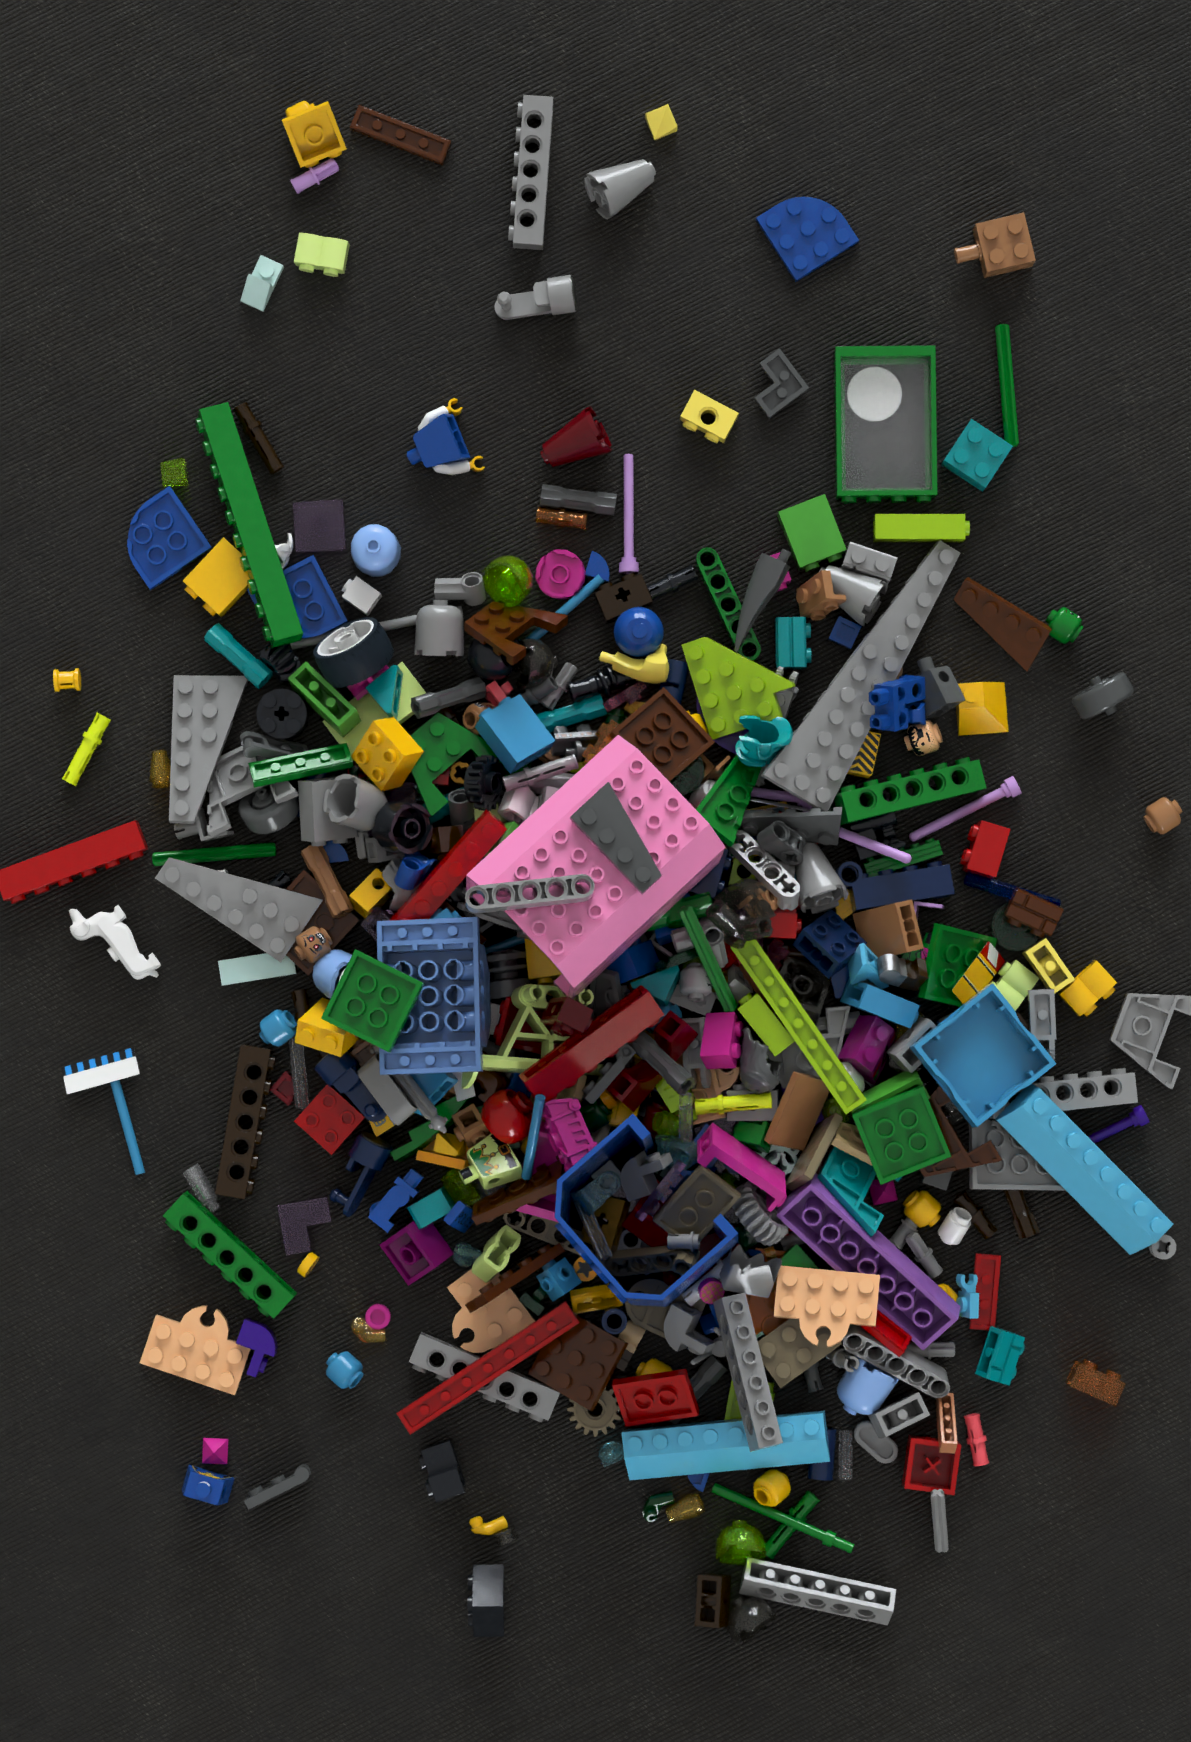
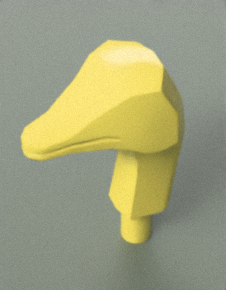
(652, 669)

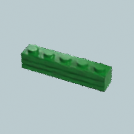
(918, 853)

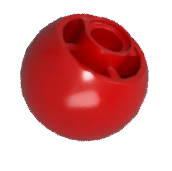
(508, 1115)

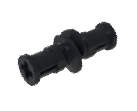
(598, 684)

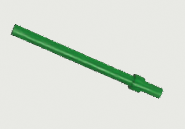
(827, 1537)

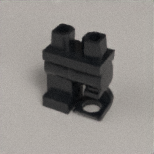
(867, 827)

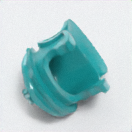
(763, 740)

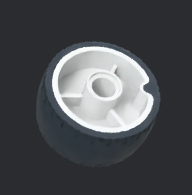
(353, 652)

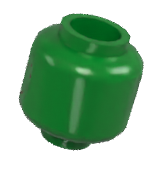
(1064, 625)

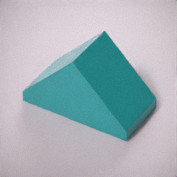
(387, 690)
(660, 984)
(431, 1207)

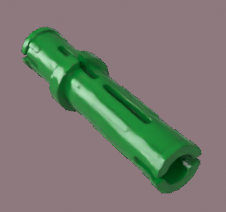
(784, 1532)

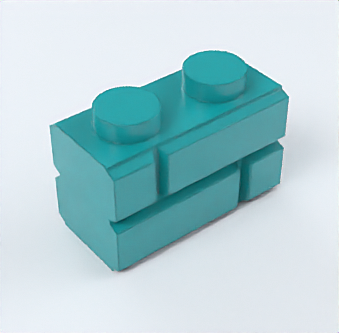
(791, 642)
(1000, 1355)

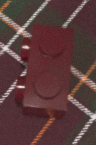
(567, 1016)

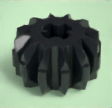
(280, 660)

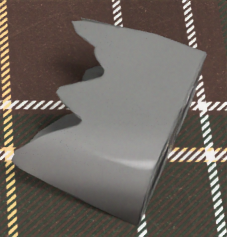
(749, 1275)

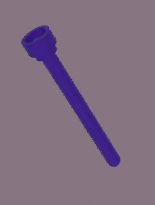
(1135, 1118)

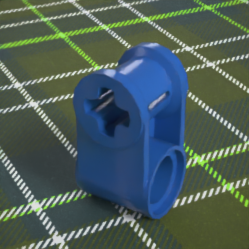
(413, 870)

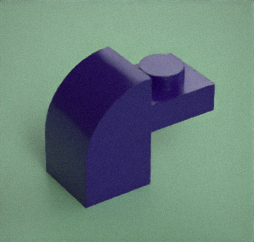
(258, 1338)

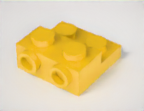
(314, 135)

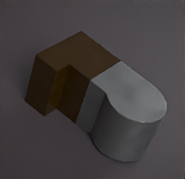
(902, 972)

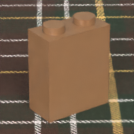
(890, 928)

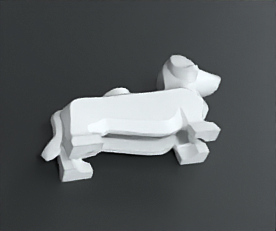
(119, 939)

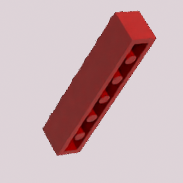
(72, 860)
(452, 868)
(586, 1050)

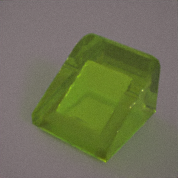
(174, 473)

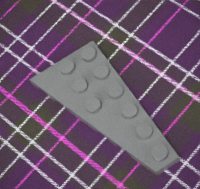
(254, 910)
(1015, 1170)

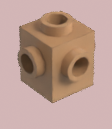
(469, 1126)

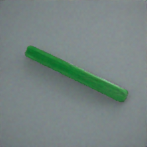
(1007, 384)
(216, 853)
(707, 958)

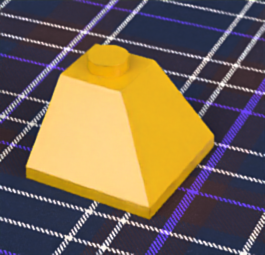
(983, 709)

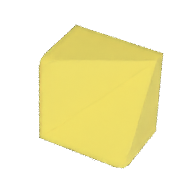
(661, 122)

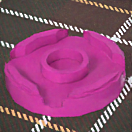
(560, 574)

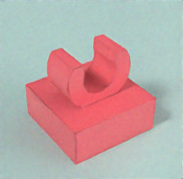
(497, 693)

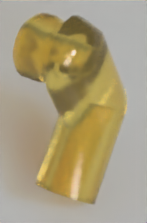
(365, 1332)

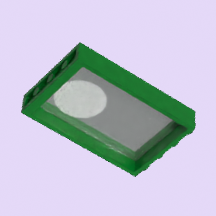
(885, 423)

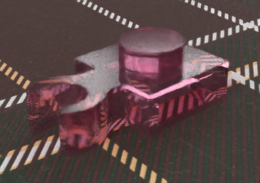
(628, 695)

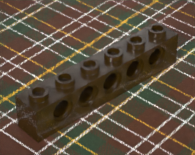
(226, 1183)

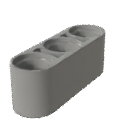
(386, 1091)

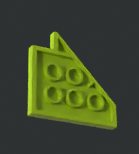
(731, 686)

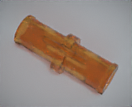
(561, 518)

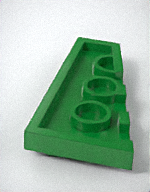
(728, 799)

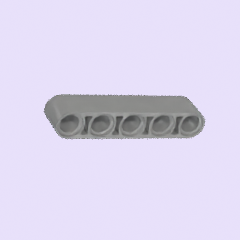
(541, 886)
(901, 1368)

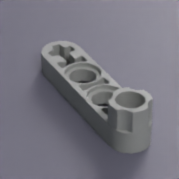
(786, 894)

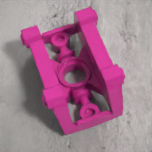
(567, 1130)

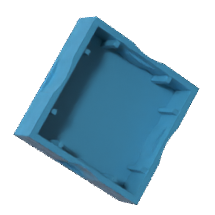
(982, 1055)

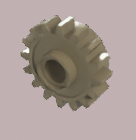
(596, 1421)

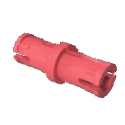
(976, 1439)

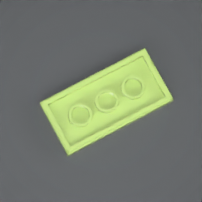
(370, 710)

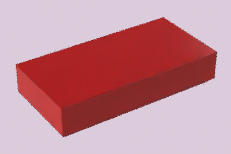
(889, 1334)

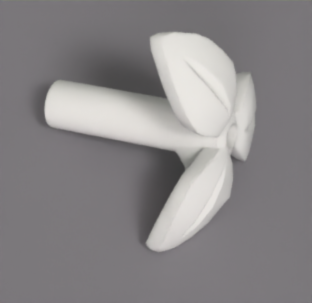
(284, 550)

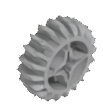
(756, 1218)

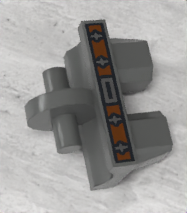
(573, 742)

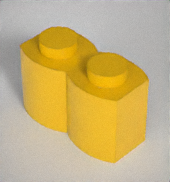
(1088, 988)

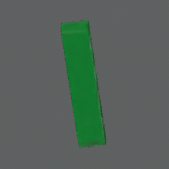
(719, 595)

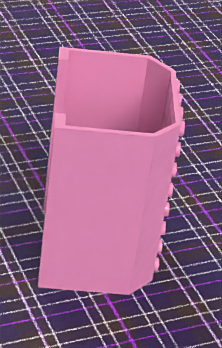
(594, 933)

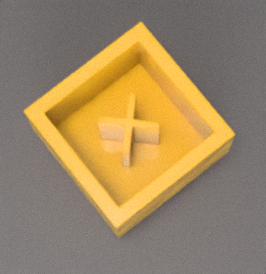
(387, 753)

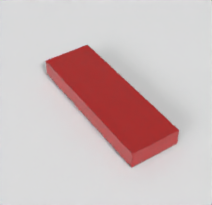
(988, 1271)

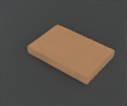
(797, 1111)

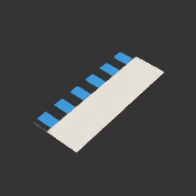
(100, 1070)

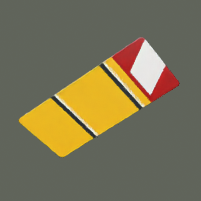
(979, 973)

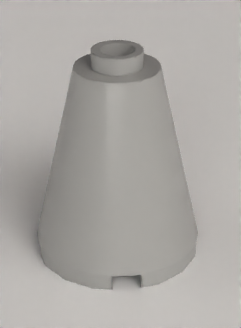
(618, 185)
(860, 590)
(818, 881)

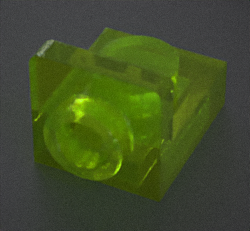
(458, 1190)

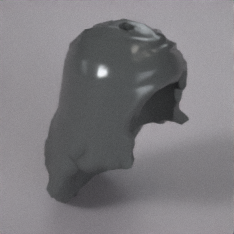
(756, 1070)

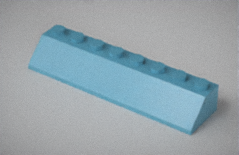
(1083, 1170)
(722, 1447)

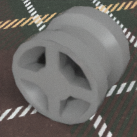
(1163, 1253)

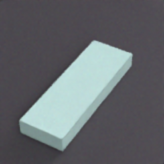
(254, 968)

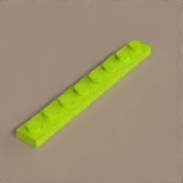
(800, 1026)

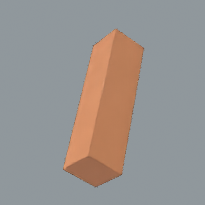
(946, 1424)

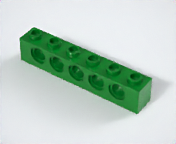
(968, 773)
(243, 1256)

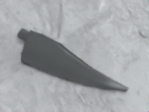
(761, 588)

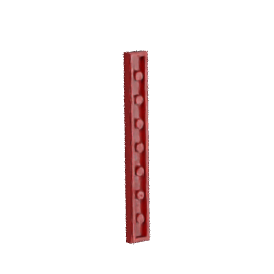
(488, 1367)

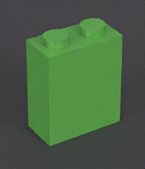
(812, 533)

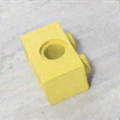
(701, 404)
(1048, 965)

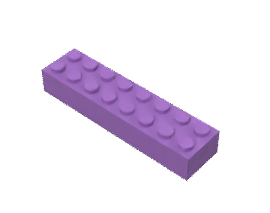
(904, 1290)

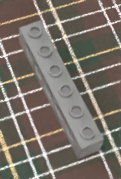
(542, 109)
(1123, 1090)
(452, 1354)
(747, 1372)
(817, 1591)

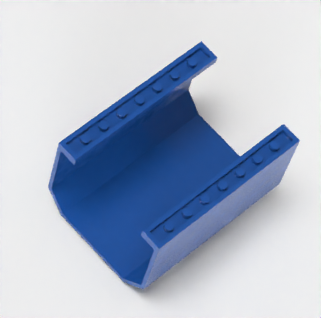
(581, 1173)

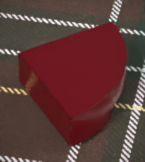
(284, 1088)

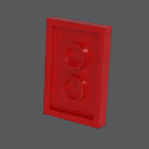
(655, 1397)

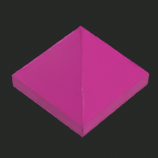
(882, 1193)
(215, 1451)

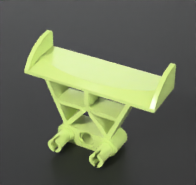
(527, 999)

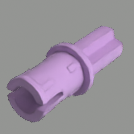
(314, 175)

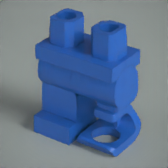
(894, 703)
(396, 1197)

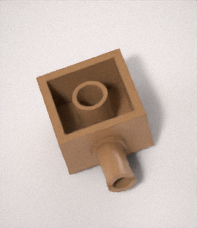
(1000, 246)

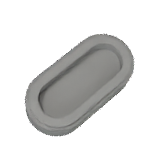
(881, 1449)

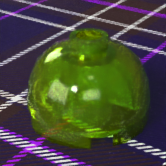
(508, 580)
(739, 1542)

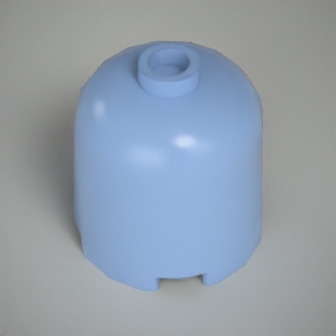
(375, 550)
(328, 971)
(865, 1388)

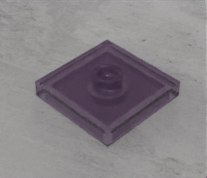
(319, 526)

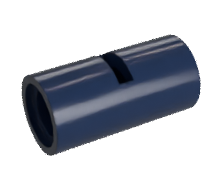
(676, 679)
(613, 1330)
(824, 1470)

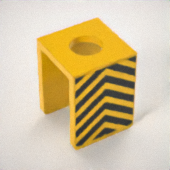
(865, 759)

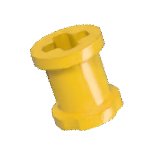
(67, 680)

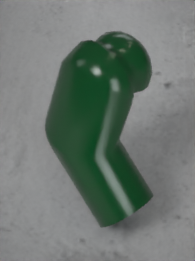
(654, 1505)

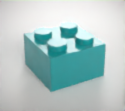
(977, 455)

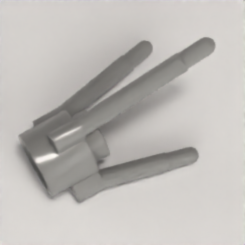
(718, 1349)

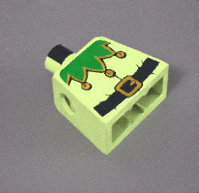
(491, 1164)

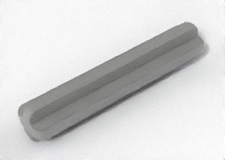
(939, 1520)

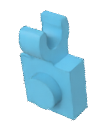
(968, 1298)

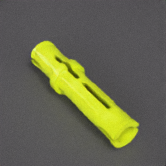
(84, 752)
(733, 1103)

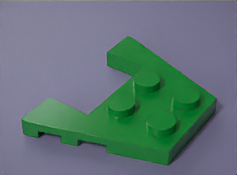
(443, 746)

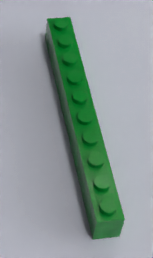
(249, 524)

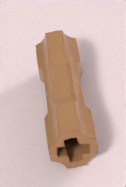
(335, 896)

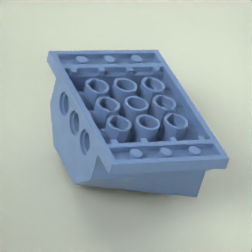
(453, 1008)

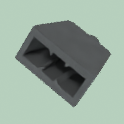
(941, 688)

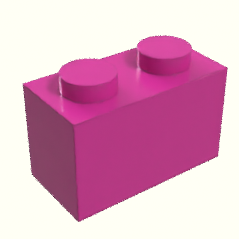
(721, 1040)

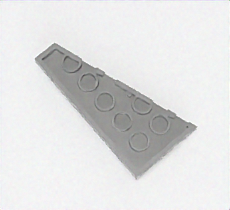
(200, 728)

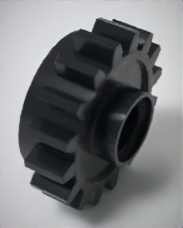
(484, 782)

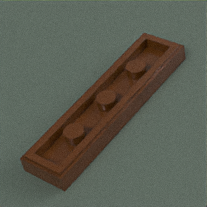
(400, 134)

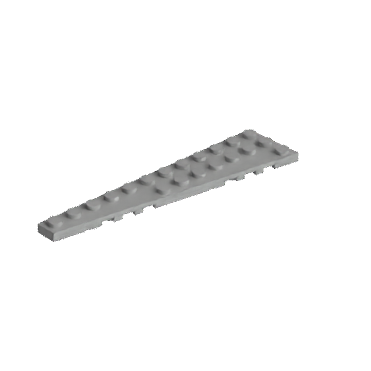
(837, 725)

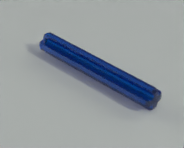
(999, 888)

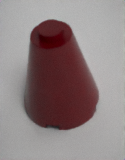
(577, 440)

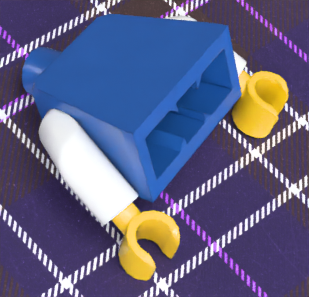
(441, 443)

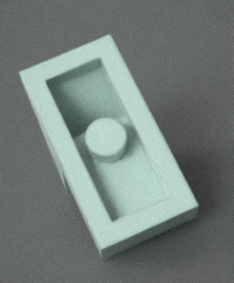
(261, 283)

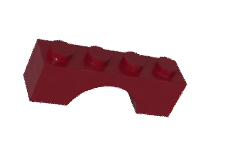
(637, 1082)

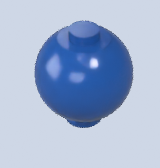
(638, 632)

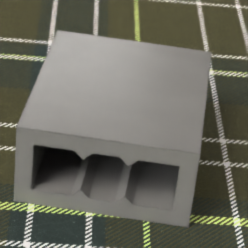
(314, 822)

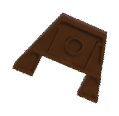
(502, 624)
(960, 1158)

